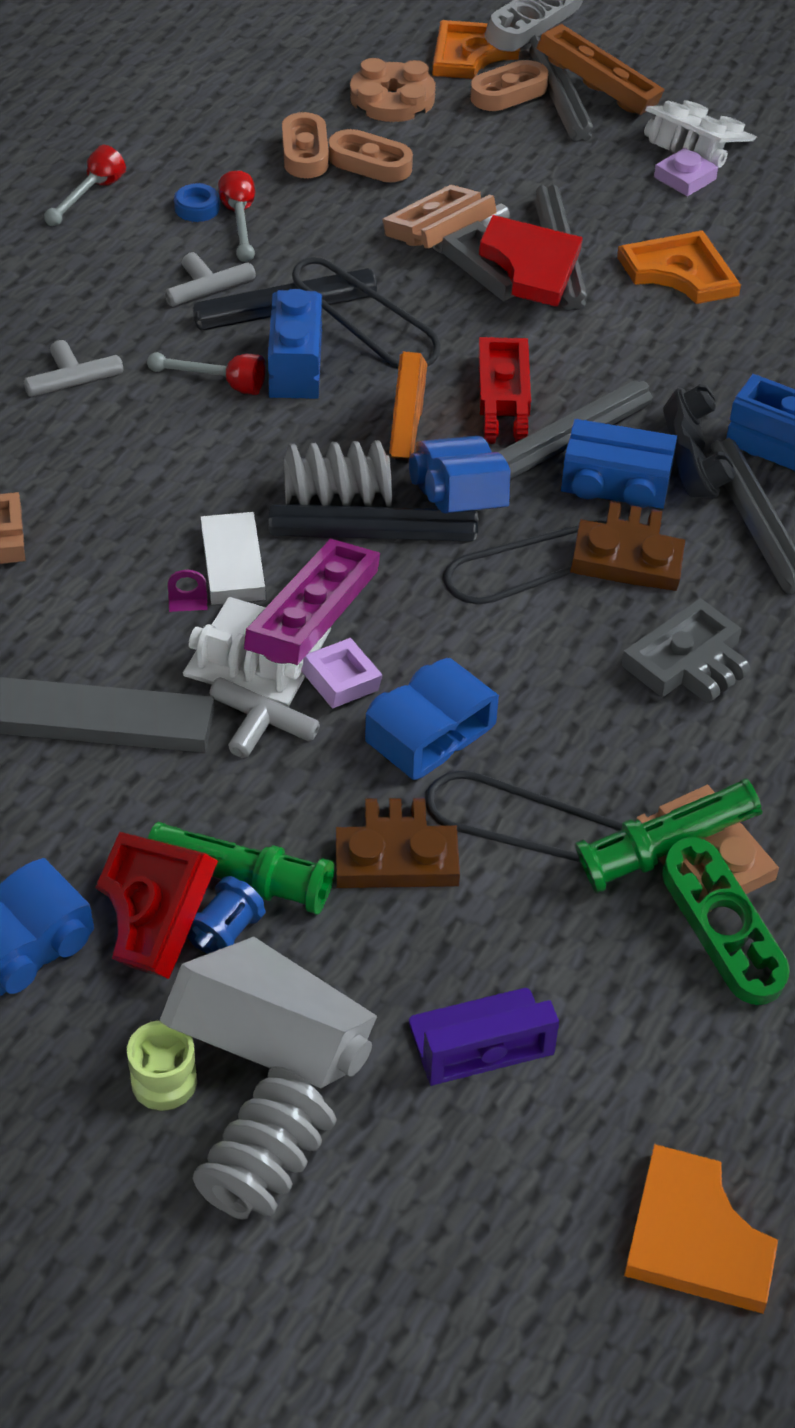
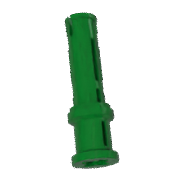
(643, 843)
(266, 871)

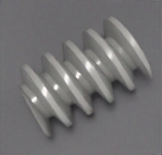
(337, 474)
(262, 1142)

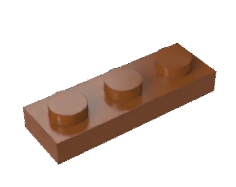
(599, 69)

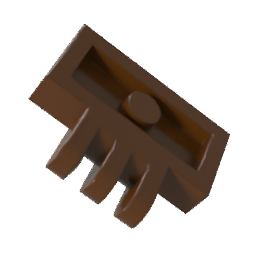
(628, 550)
(397, 850)

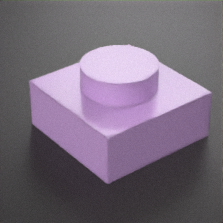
(686, 171)
(341, 672)

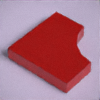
(533, 256)
(155, 899)

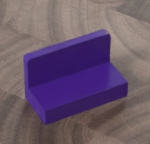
(484, 1035)

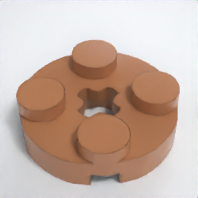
(410, 80)

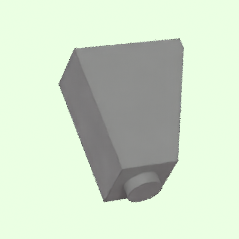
(270, 1012)

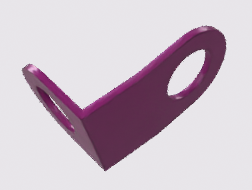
(187, 600)

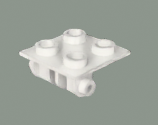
(690, 128)
(223, 655)

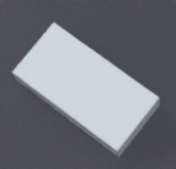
(232, 557)

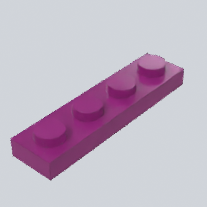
(311, 602)

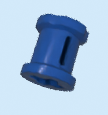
(225, 916)

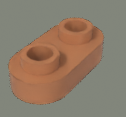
(509, 85)
(305, 145)
(370, 155)

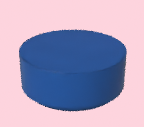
(197, 202)

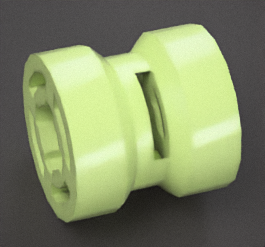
(161, 1066)

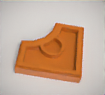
(464, 50)
(681, 262)
(407, 404)
(694, 1238)

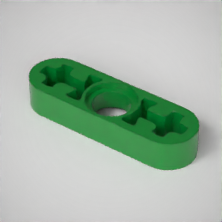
(762, 952)

